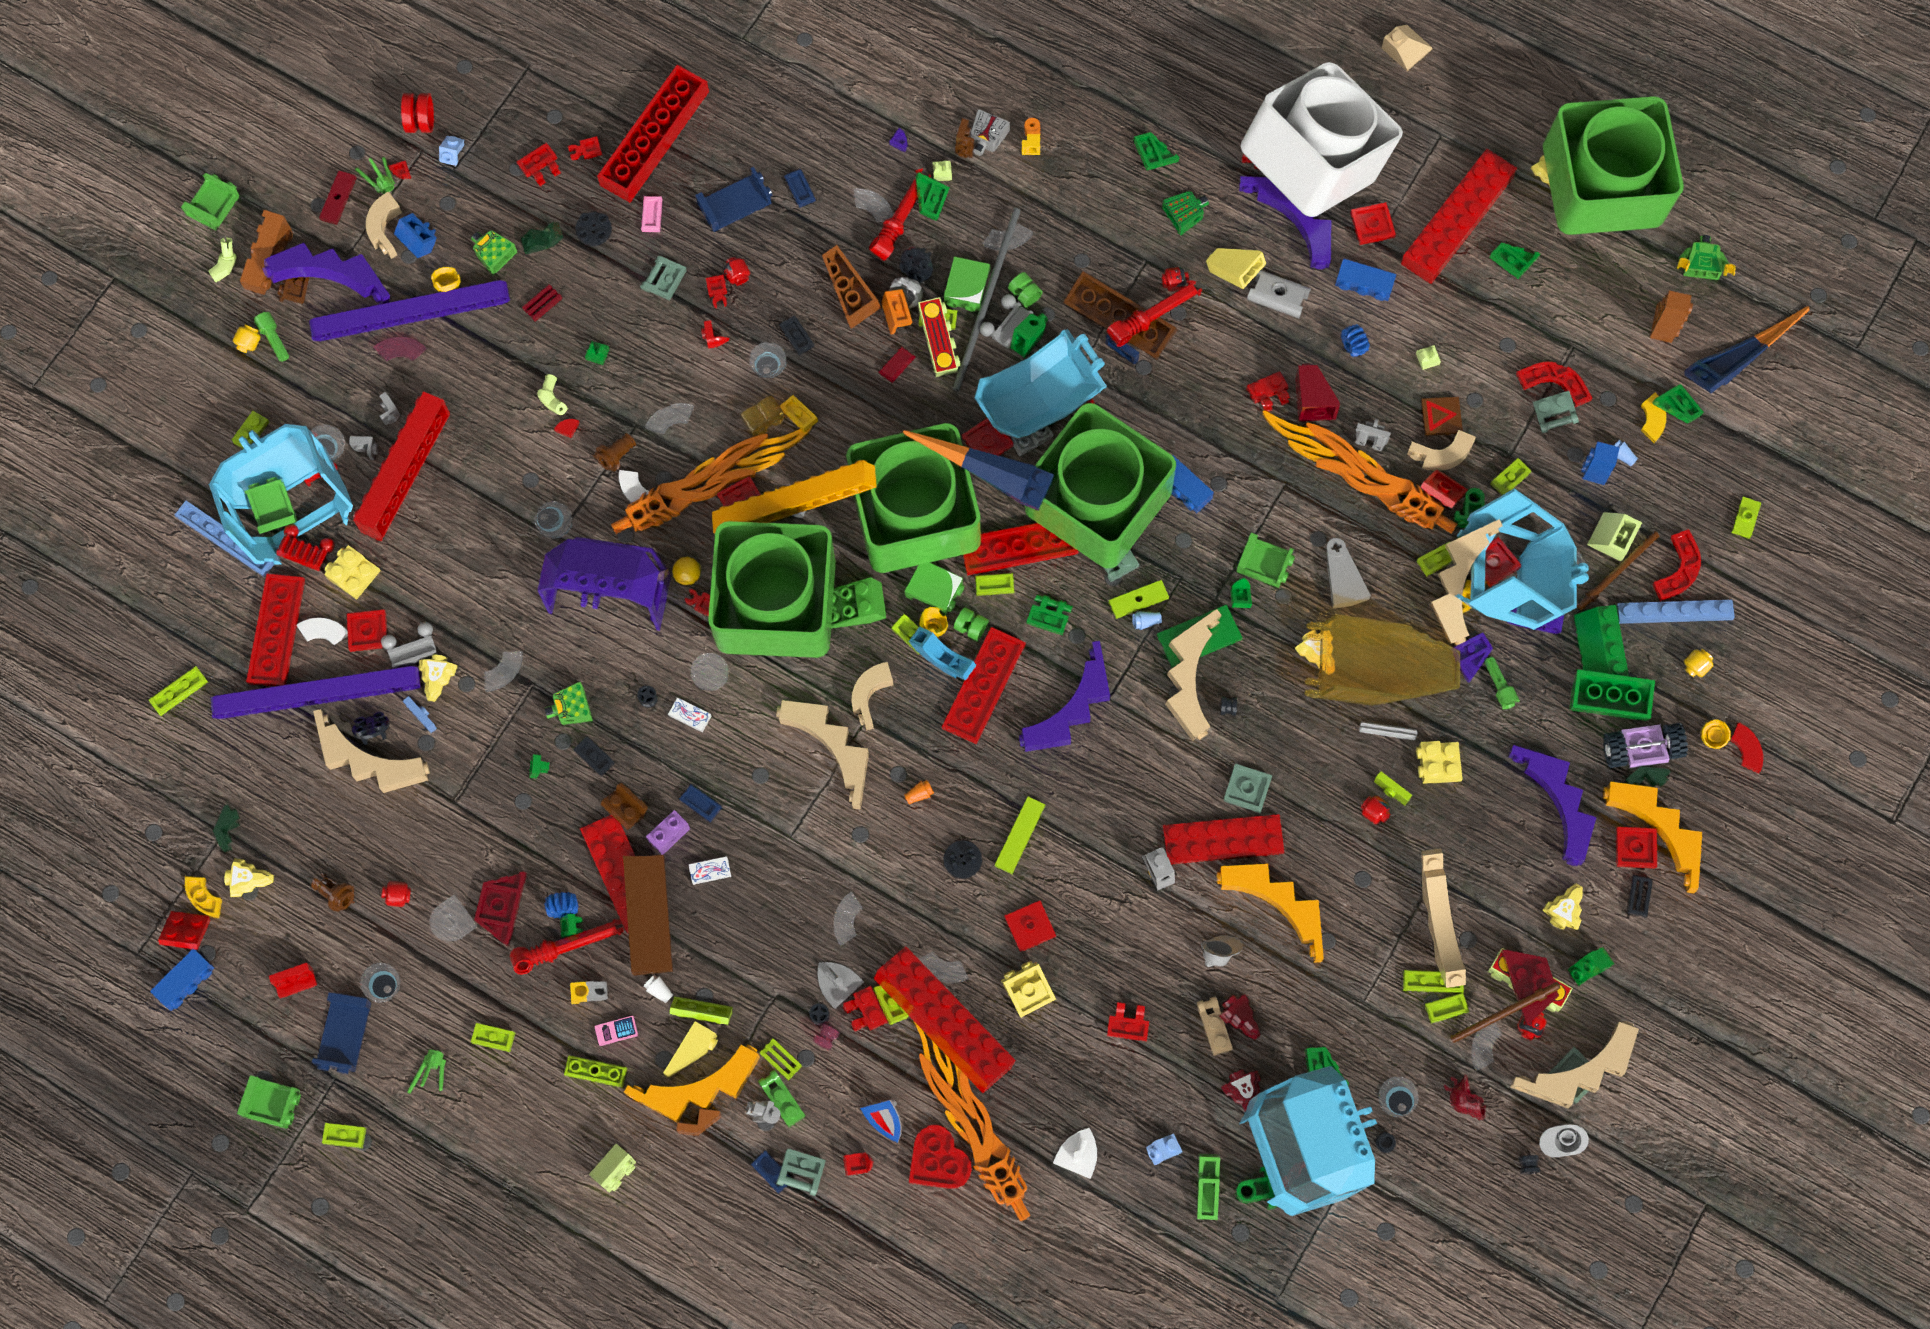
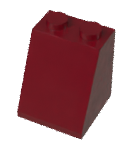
(1314, 395)

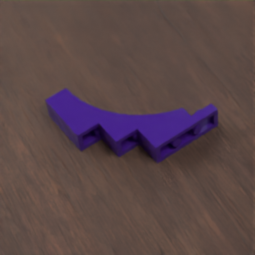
(1314, 231)
(327, 265)
(1055, 730)
(1551, 775)

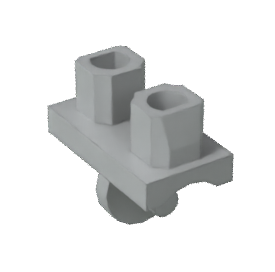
(1372, 432)
(763, 1112)

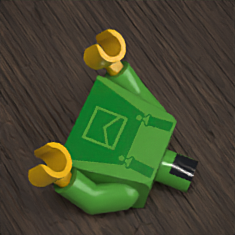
(1705, 260)

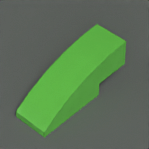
(1208, 1186)

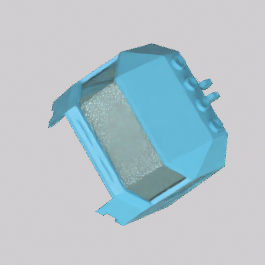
(1311, 1141)

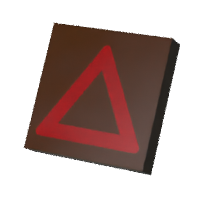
(1441, 416)

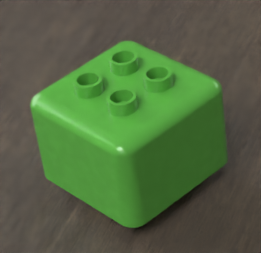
(1612, 165)
(1103, 485)
(920, 503)
(772, 589)

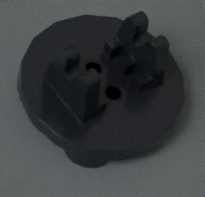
(585, 228)
(916, 263)
(371, 727)
(971, 856)

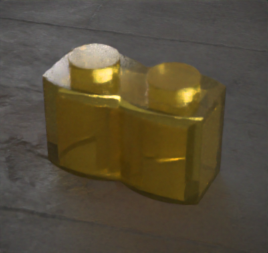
(762, 416)

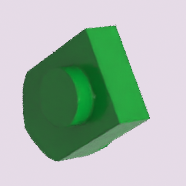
(1241, 594)

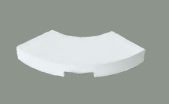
(631, 486)
(322, 628)

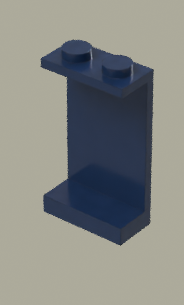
(735, 201)
(343, 1033)

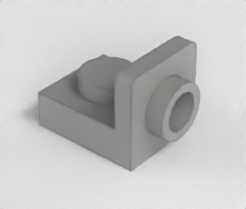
(391, 412)
(362, 444)

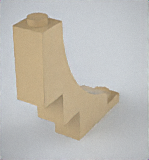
(1463, 554)
(1188, 649)
(851, 760)
(389, 773)
(1440, 920)
(1562, 1087)

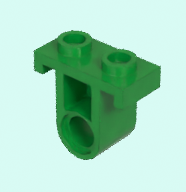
(1469, 506)
(1590, 966)
(1260, 1189)

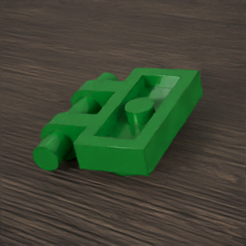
(1047, 619)

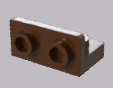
(964, 144)
(293, 289)
(624, 806)

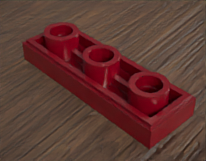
(340, 189)

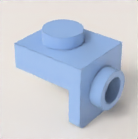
(450, 149)
(1163, 1149)

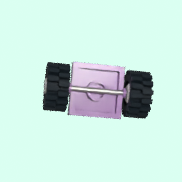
(1645, 745)

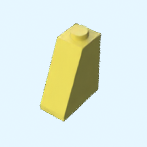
(1236, 265)

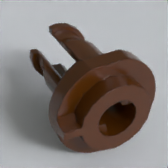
(611, 455)
(338, 895)

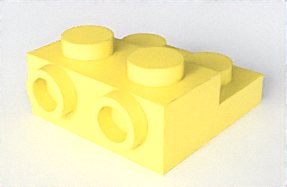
(351, 571)
(1439, 762)
(1027, 988)

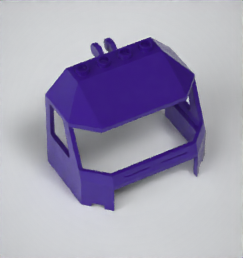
(605, 570)

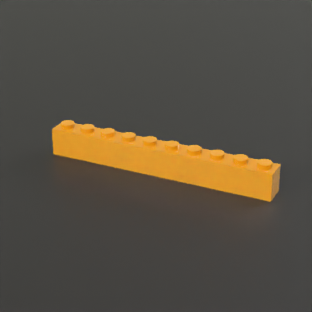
(800, 496)

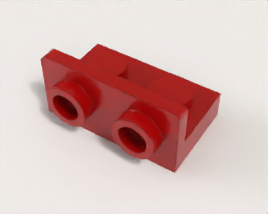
(293, 980)

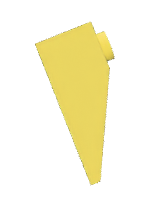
(693, 1047)

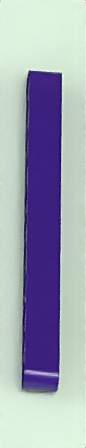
(409, 310)
(315, 692)

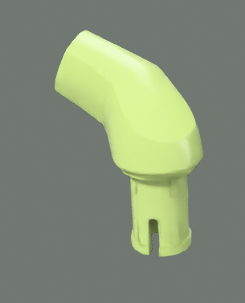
(225, 262)
(548, 398)

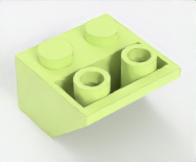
(1614, 534)
(613, 1168)

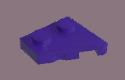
(1473, 654)

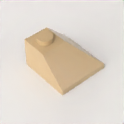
(1405, 46)

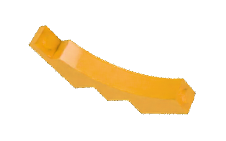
(1682, 843)
(1301, 914)
(675, 1100)

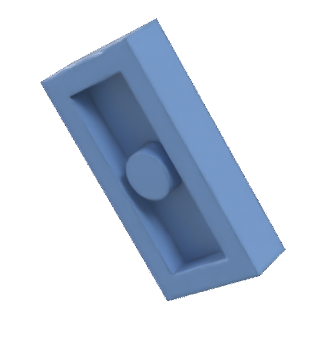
(420, 713)

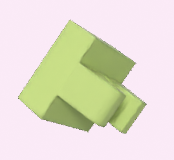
(942, 170)
(1428, 357)

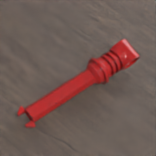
(893, 227)
(1140, 321)
(523, 959)

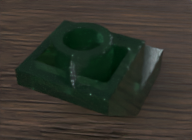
(540, 240)
(1651, 775)
(227, 821)

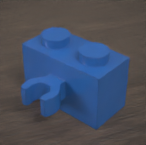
(415, 235)

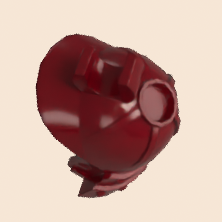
(1464, 1101)

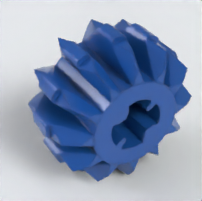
(1355, 340)
(561, 904)

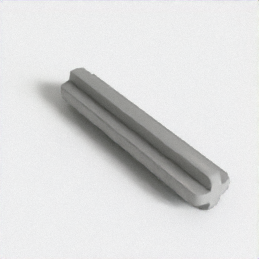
(1388, 730)

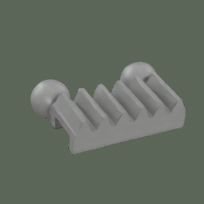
(1005, 331)
(411, 652)

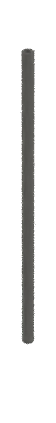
(986, 299)

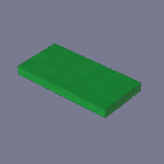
(1222, 634)

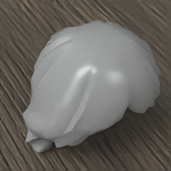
(911, 288)

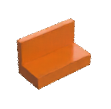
(896, 310)

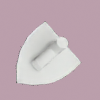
(1078, 1153)

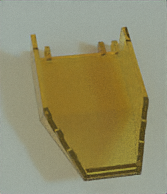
(1380, 662)

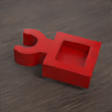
(588, 148)
(716, 289)
(702, 602)

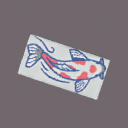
(689, 715)
(709, 870)

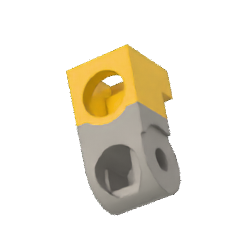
(588, 991)

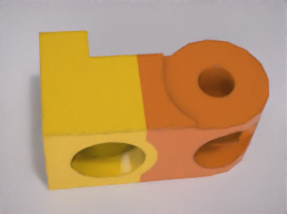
(1032, 132)

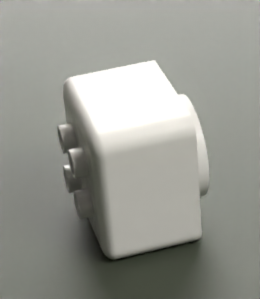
(1320, 139)

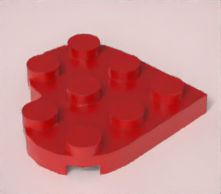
(937, 1161)

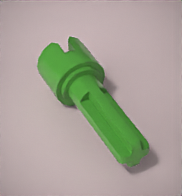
(267, 326)
(1506, 694)

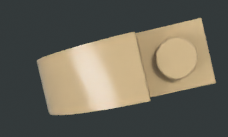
(378, 217)
(1444, 458)
(869, 682)

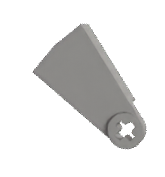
(1344, 578)

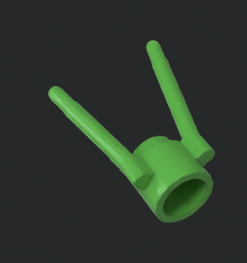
(384, 182)
(431, 1060)

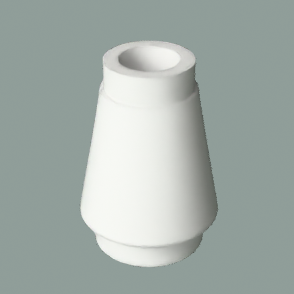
(657, 988)

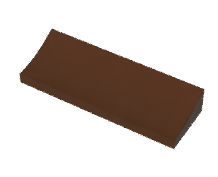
(1107, 306)
(647, 914)

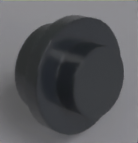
(1385, 1142)

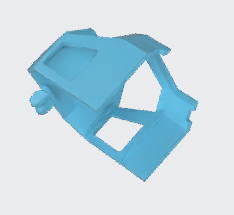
(289, 454)
(1547, 573)

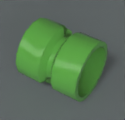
(1025, 290)
(973, 630)

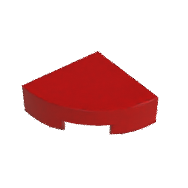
(400, 170)
(567, 427)

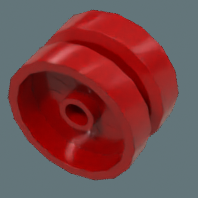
(417, 112)

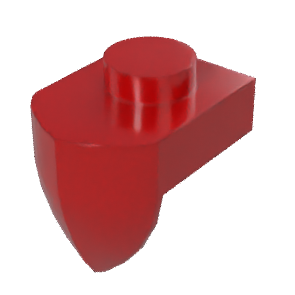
(707, 333)
(857, 1163)

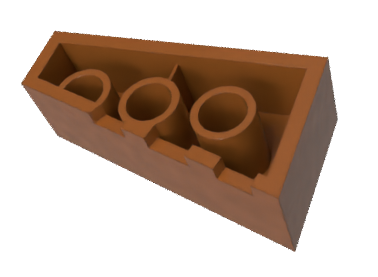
(271, 240)
(853, 293)
(1670, 316)

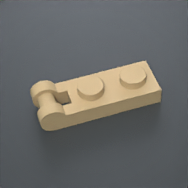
(1214, 1027)

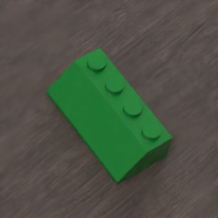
(1601, 641)
(1612, 695)

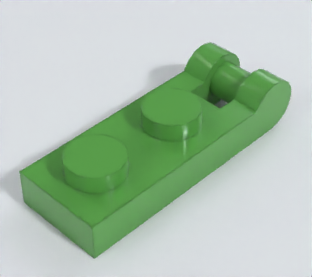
(782, 1099)

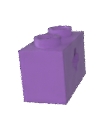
(668, 832)

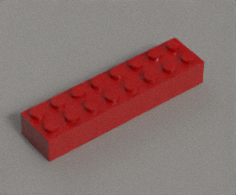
(653, 133)
(1458, 216)
(401, 466)
(944, 1019)

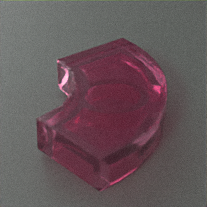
(399, 347)

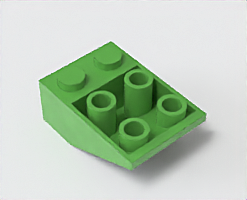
(858, 603)

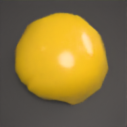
(445, 279)
(686, 570)
(933, 621)
(1715, 734)

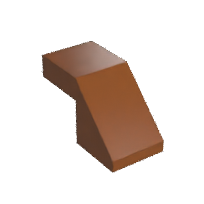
(705, 1120)

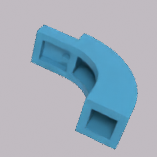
(939, 655)

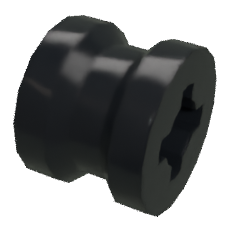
(645, 693)
(1228, 706)
(819, 1010)
(1529, 1164)

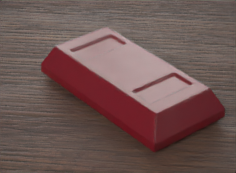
(896, 364)

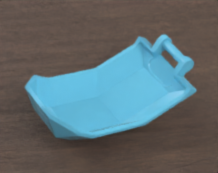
(1041, 387)

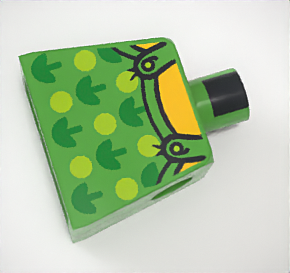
(493, 250)
(570, 705)

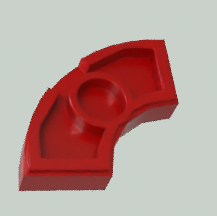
(1749, 746)

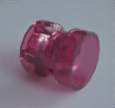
(826, 1037)

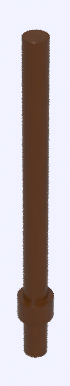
(1594, 593)
(1540, 994)

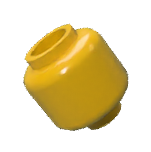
(246, 338)
(1698, 663)

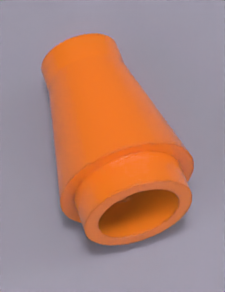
(919, 792)

